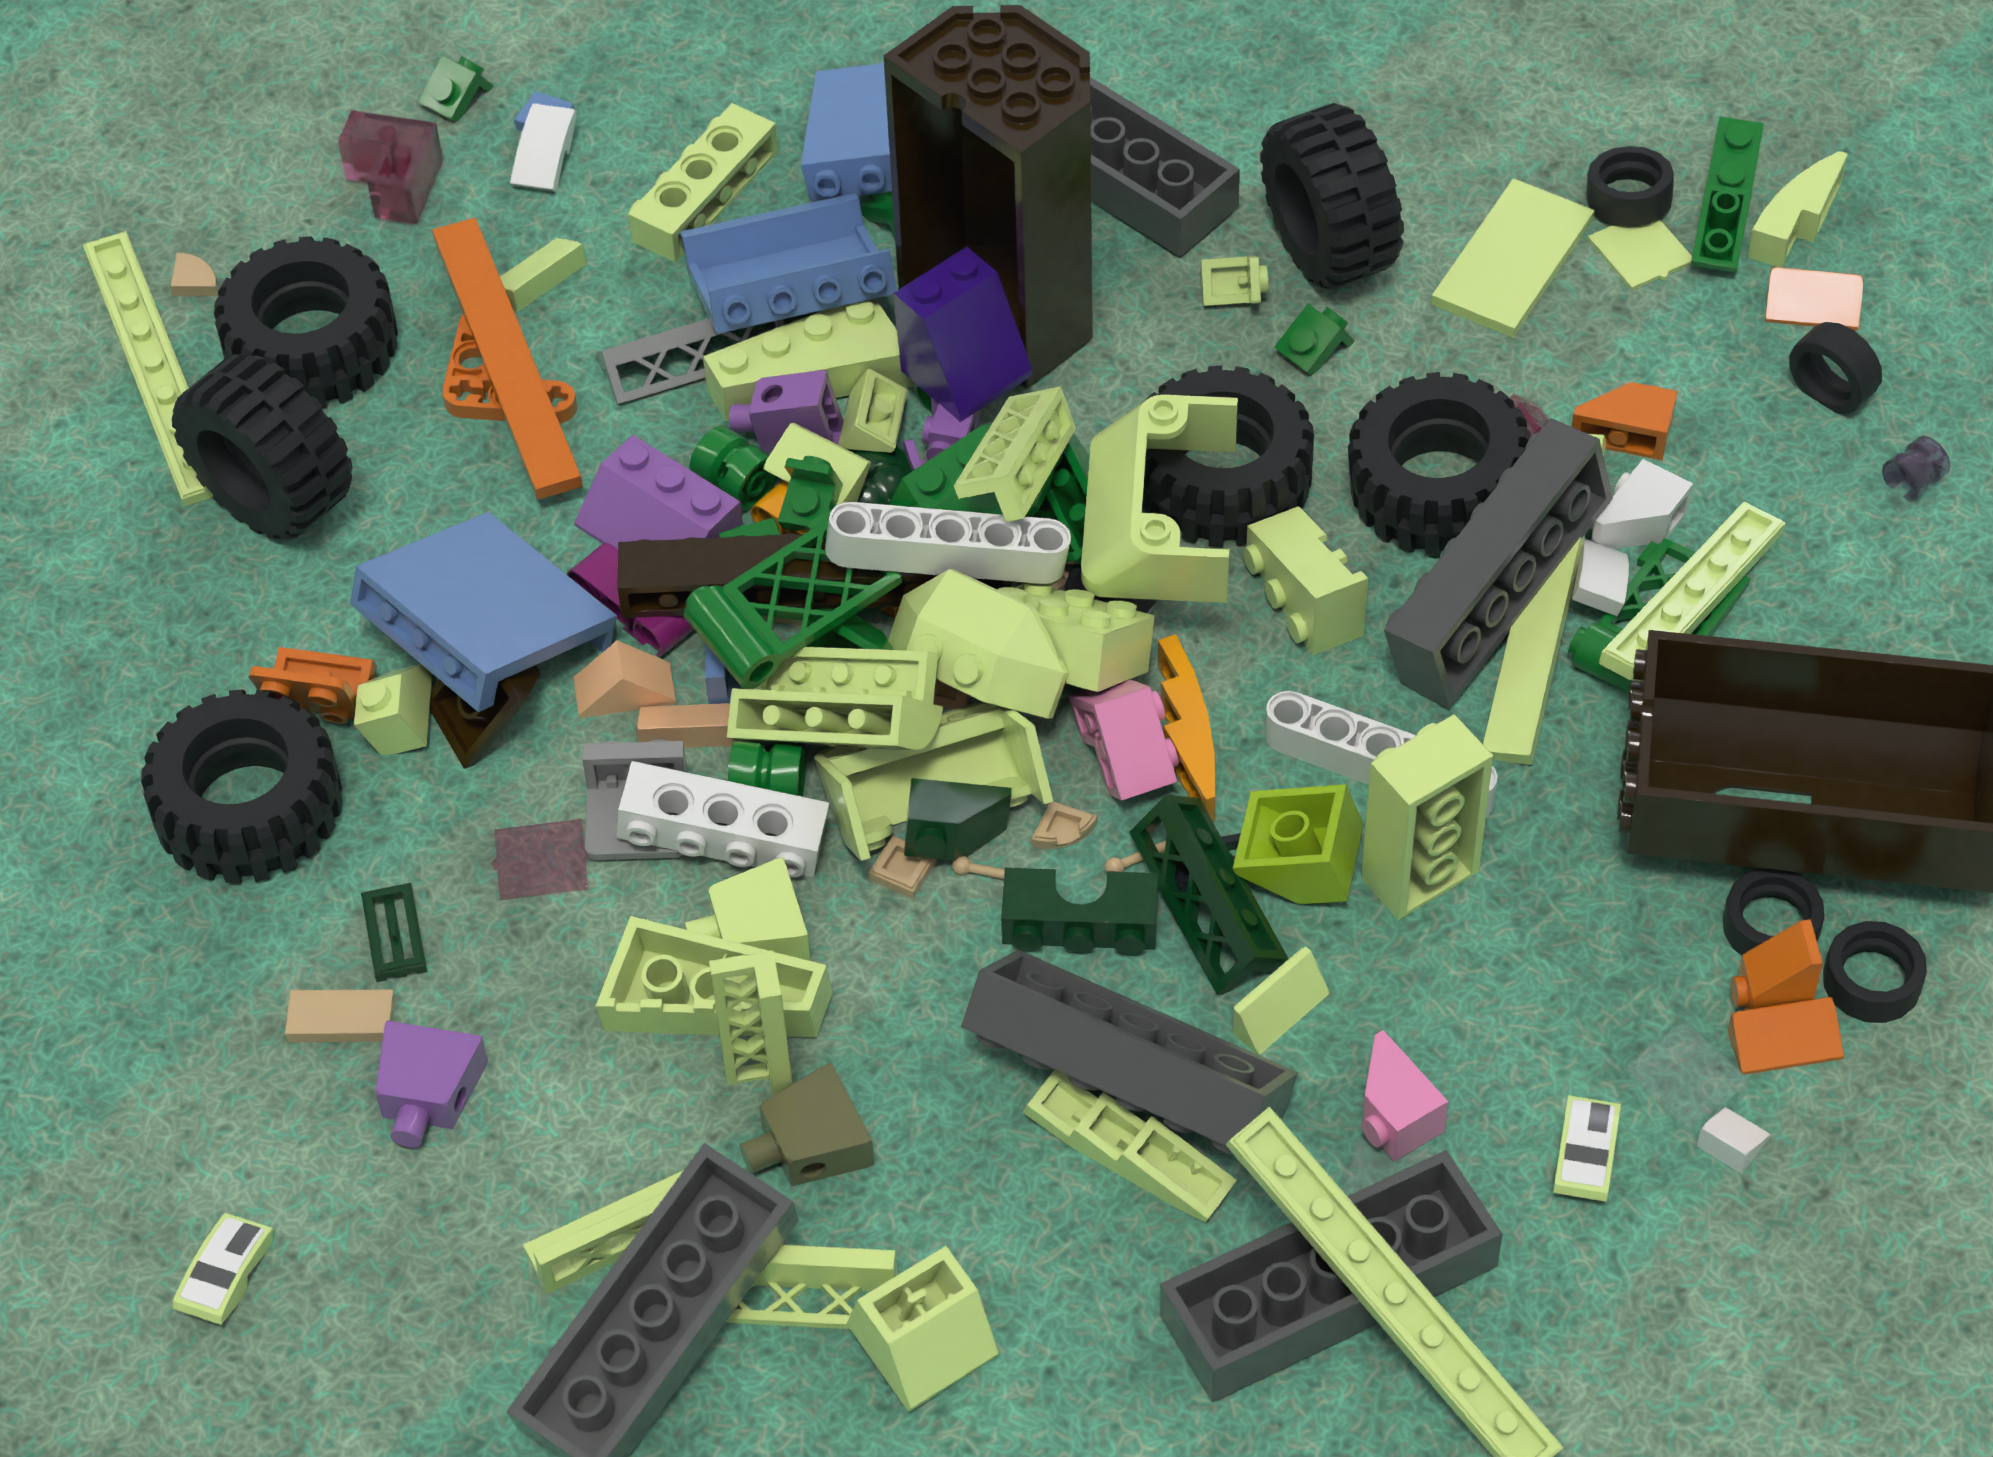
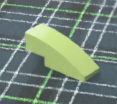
(1797, 211)

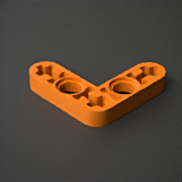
(475, 380)

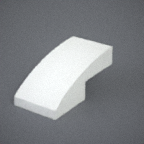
(542, 147)
(1601, 578)

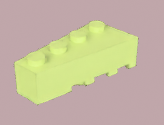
(835, 340)
(665, 984)

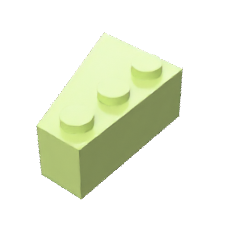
(1307, 580)

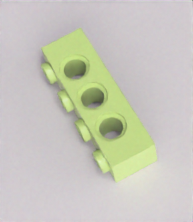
(703, 180)

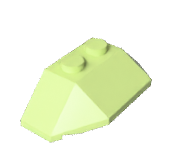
(983, 643)

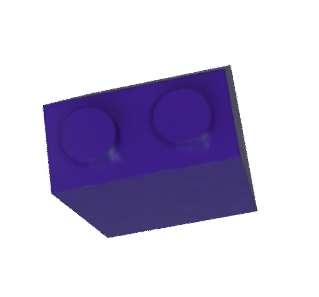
(960, 335)

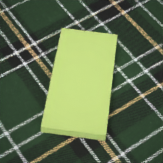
(1512, 257)

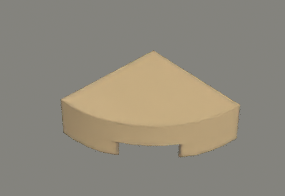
(193, 277)
(1062, 826)

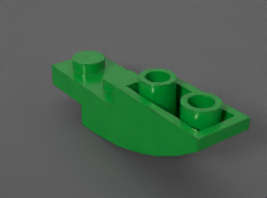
(1727, 194)

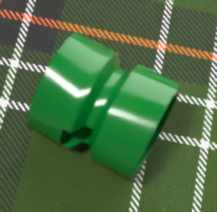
(732, 465)
(777, 770)

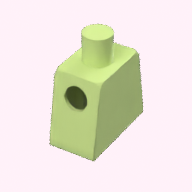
(757, 911)

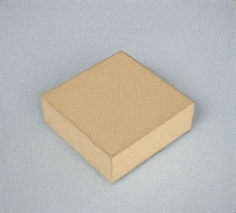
(898, 871)

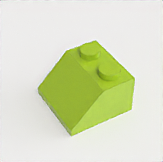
(1300, 842)

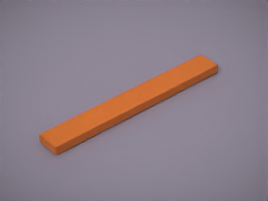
(507, 359)

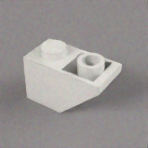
(1643, 508)

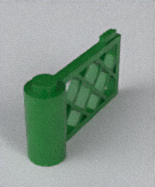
(743, 638)
(1590, 642)

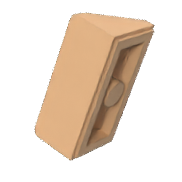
(693, 724)

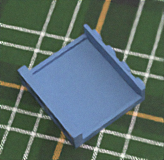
(847, 134)
(786, 263)
(478, 606)

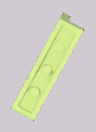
(1019, 451)
(763, 1018)
(594, 1238)
(817, 1269)

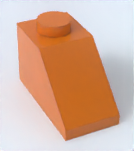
(1631, 418)
(1779, 969)

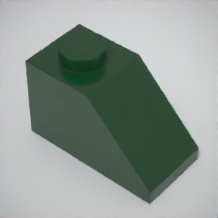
(953, 817)

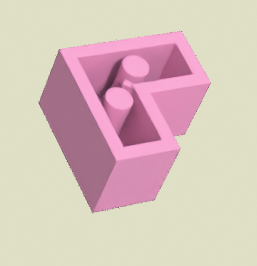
(1126, 737)

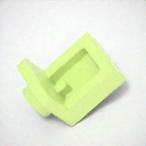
(1233, 280)

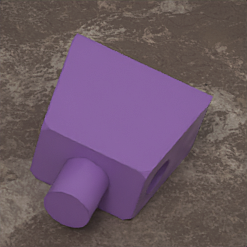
(788, 399)
(426, 1078)

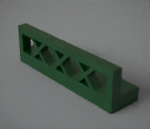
(1210, 881)

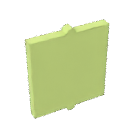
(1641, 252)

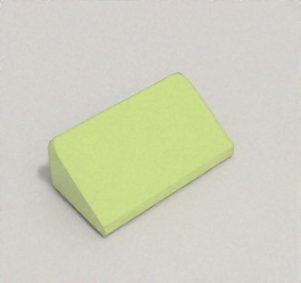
(542, 271)
(873, 414)
(801, 442)
(1279, 1001)

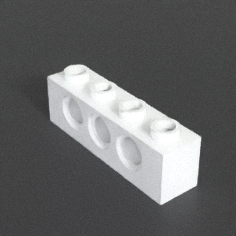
(706, 801)

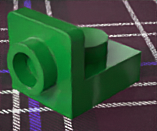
(810, 492)

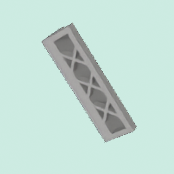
(660, 343)

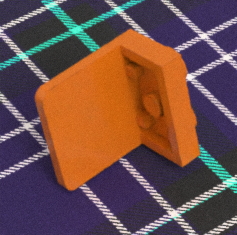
(316, 681)

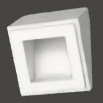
(1732, 1139)

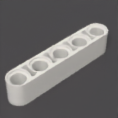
(946, 539)
(1317, 724)

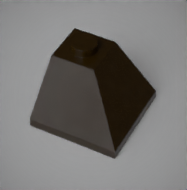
(473, 731)

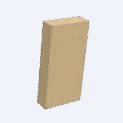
(338, 1015)

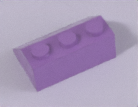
(653, 498)

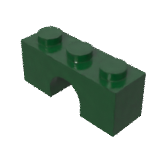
(1118, 919)

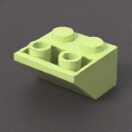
(924, 1328)

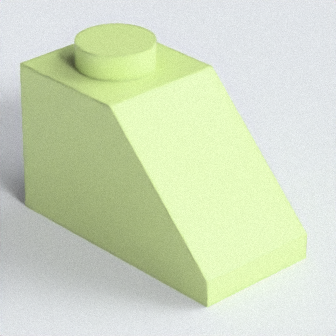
(395, 710)

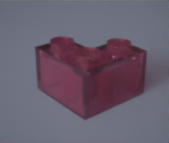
(395, 159)

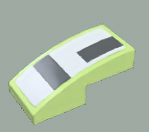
(1587, 1148)
(221, 1268)

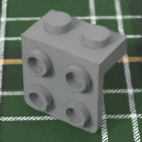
(606, 773)

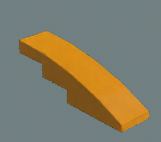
(1187, 722)

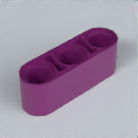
(599, 577)

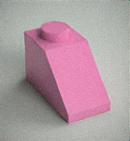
(1400, 1102)

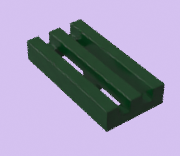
(399, 966)

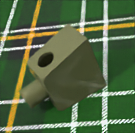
(810, 1131)

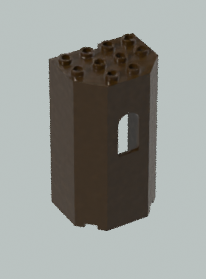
(997, 161)
(1876, 739)

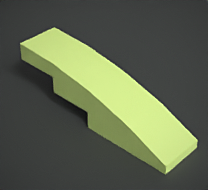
(1128, 1146)

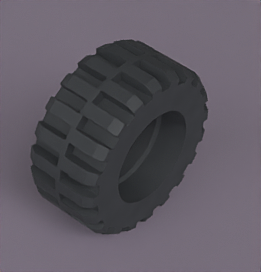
(1332, 195)
(304, 279)
(1421, 419)
(262, 446)
(1224, 501)
(251, 834)

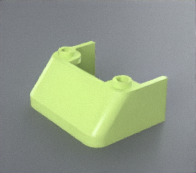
(1138, 551)
(971, 746)

